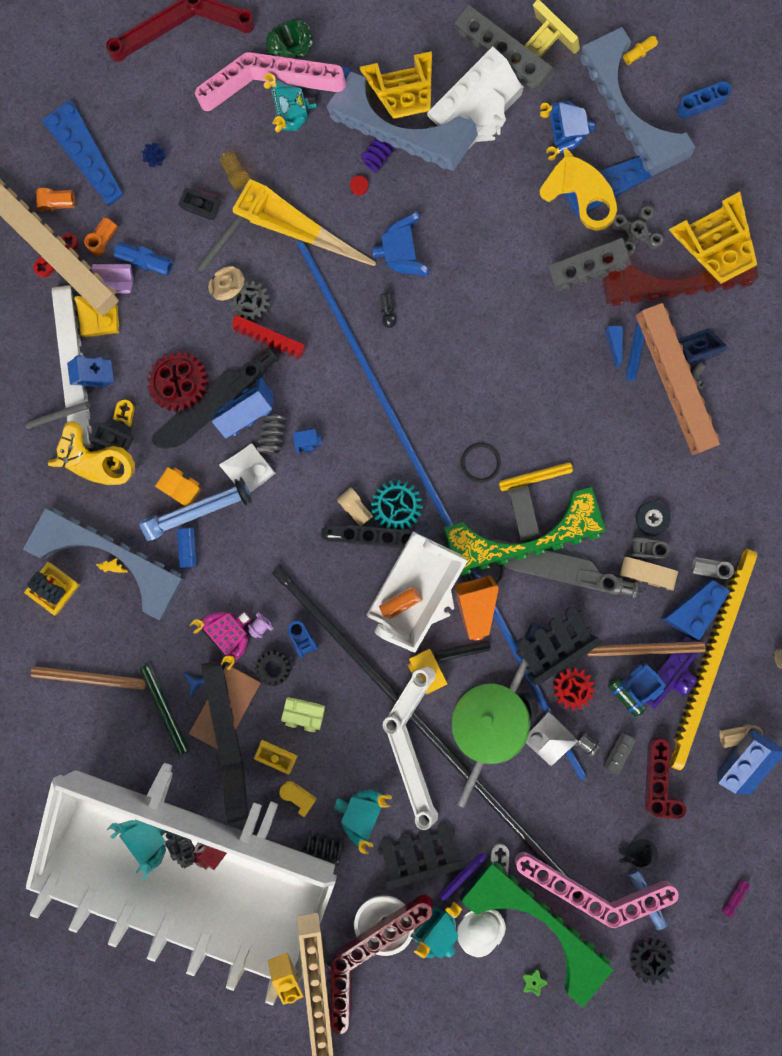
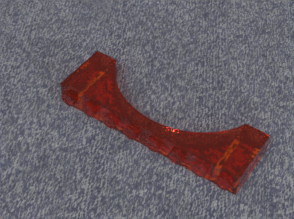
(635, 285)

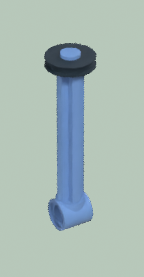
(155, 526)

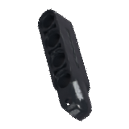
(339, 531)

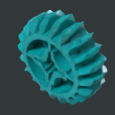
(405, 508)

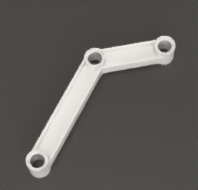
(404, 749)

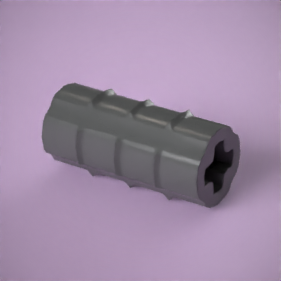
(619, 753)

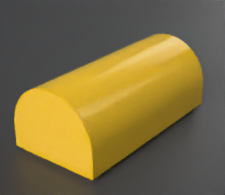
(275, 757)

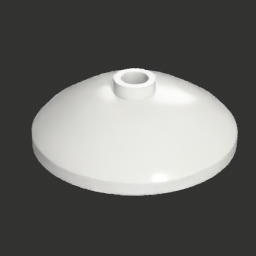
(372, 912)

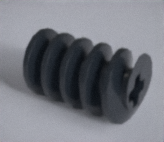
(323, 847)

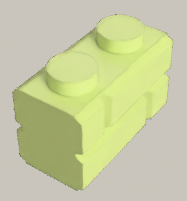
(303, 713)

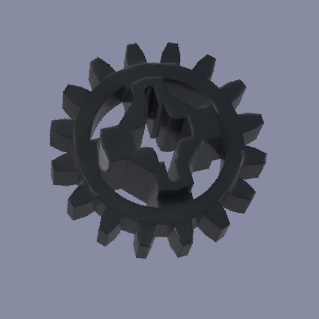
(180, 849)
(658, 968)

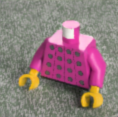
(225, 633)

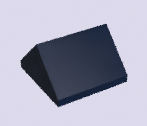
(701, 346)

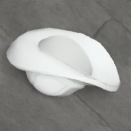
(481, 932)

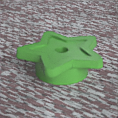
(529, 978)

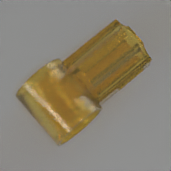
(236, 175)

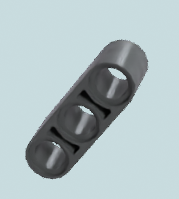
(524, 513)

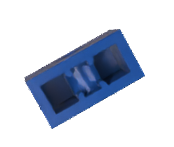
(90, 371)

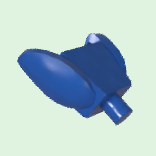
(399, 247)

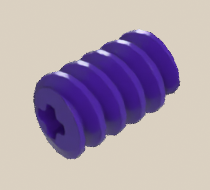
(375, 153)

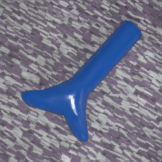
(195, 682)

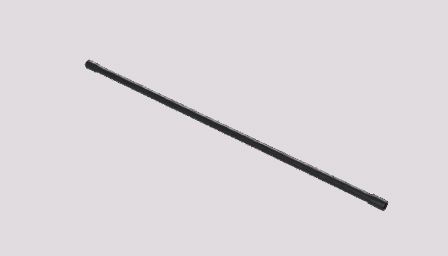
(281, 575)

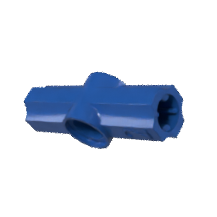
(143, 258)

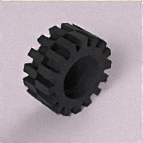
(261, 671)

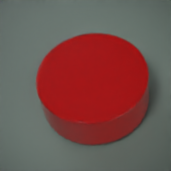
(359, 185)

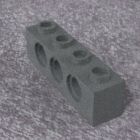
(579, 262)

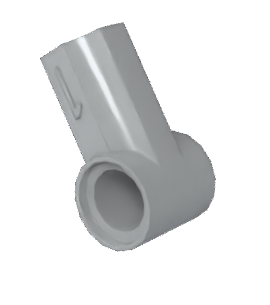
(711, 568)

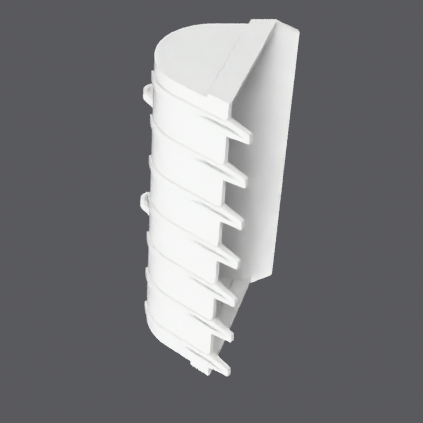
(230, 913)

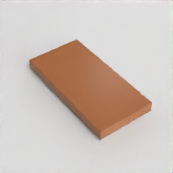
(241, 692)

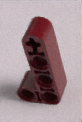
(662, 777)

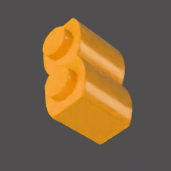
(178, 487)

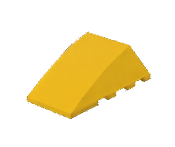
(405, 90)
(720, 240)

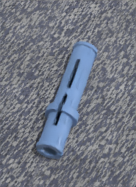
(639, 884)

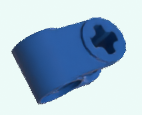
(302, 639)

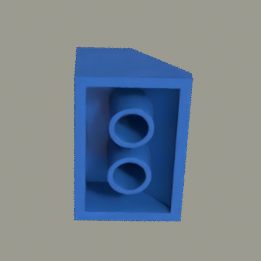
(749, 763)

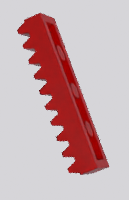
(268, 336)

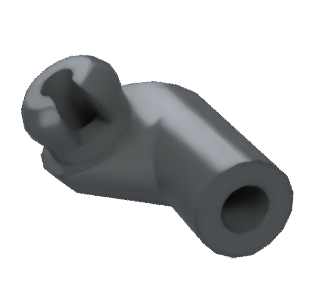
(696, 372)

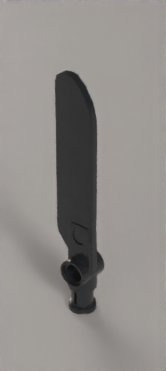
(220, 392)

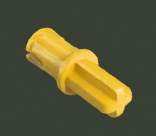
(640, 50)

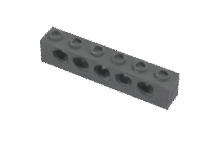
(472, 19)

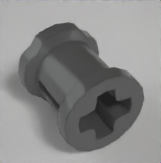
(587, 744)

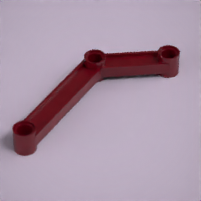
(174, 16)

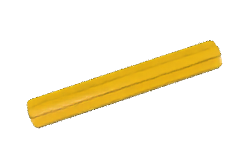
(535, 476)

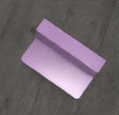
(116, 275)

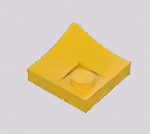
(93, 323)

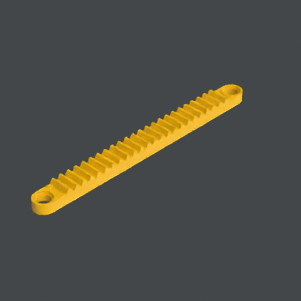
(712, 660)

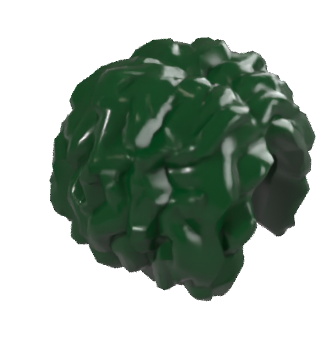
(290, 39)

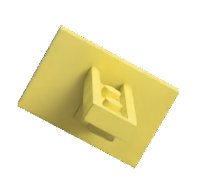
(549, 32)

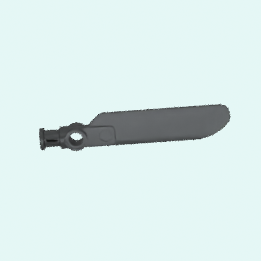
(570, 571)

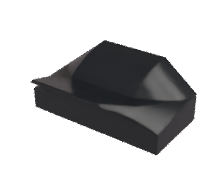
(200, 203)
(112, 434)

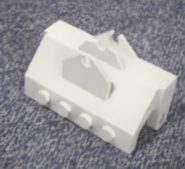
(481, 96)
(433, 573)

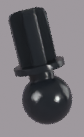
(389, 320)

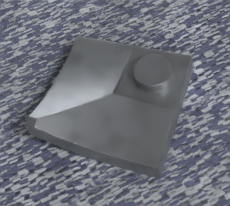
(550, 738)

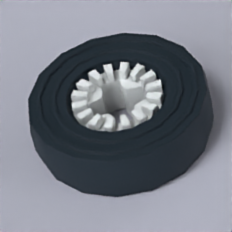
(660, 511)

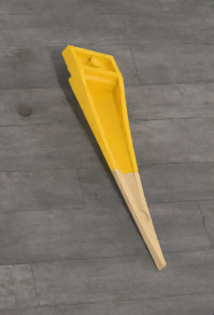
(270, 211)

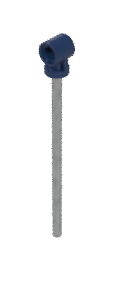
(514, 686)

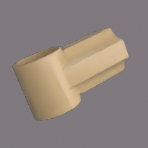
(352, 504)
(734, 736)

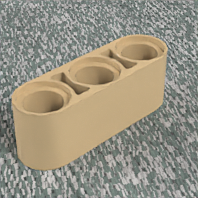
(649, 573)

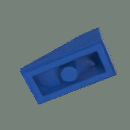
(615, 340)

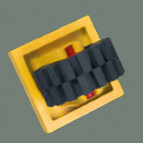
(51, 588)

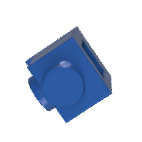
(306, 440)

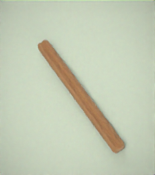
(655, 648)
(89, 678)

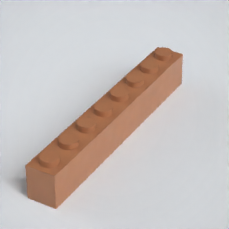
(677, 379)

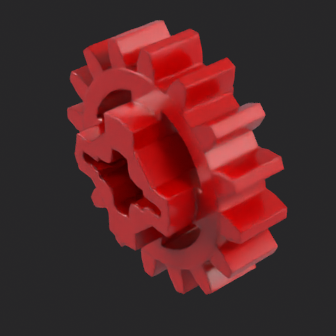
(577, 699)

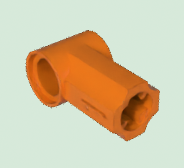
(50, 200)
(101, 235)

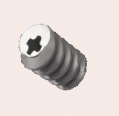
(270, 434)

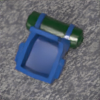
(637, 688)

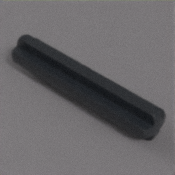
(461, 651)

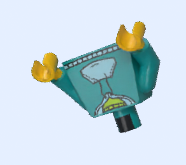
(289, 104)

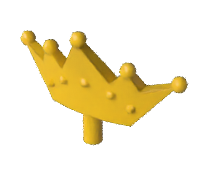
(111, 566)

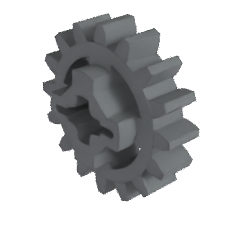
(241, 306)

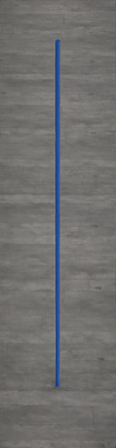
(421, 472)

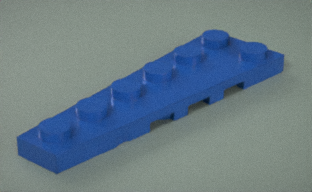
(78, 143)
(620, 178)

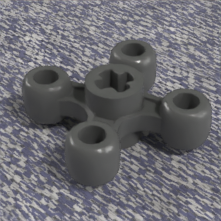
(639, 225)

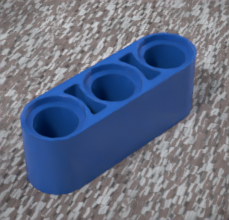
(709, 94)

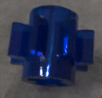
(153, 154)

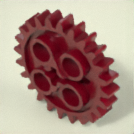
(161, 386)

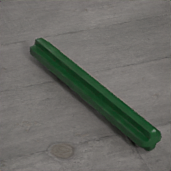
(164, 710)

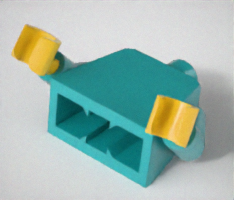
(361, 815)
(437, 933)

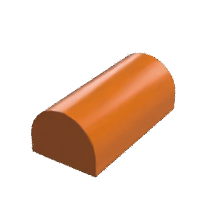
(400, 603)

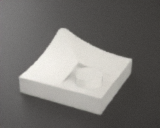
(248, 465)

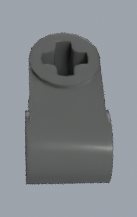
(645, 548)

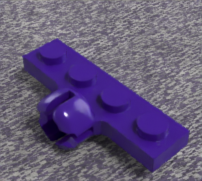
(674, 672)

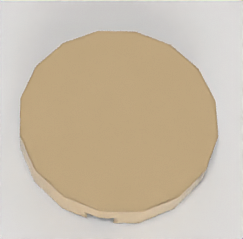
(226, 283)

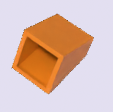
(477, 605)

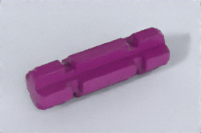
(736, 898)

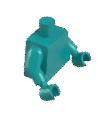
(143, 842)

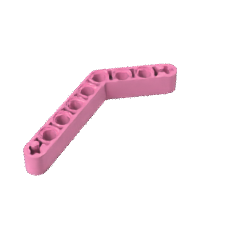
(255, 66)
(587, 897)

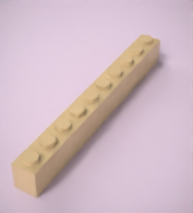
(55, 253)
(315, 984)

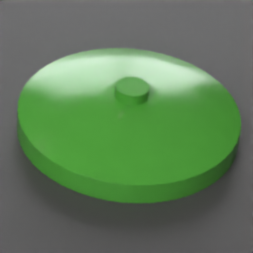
(490, 724)

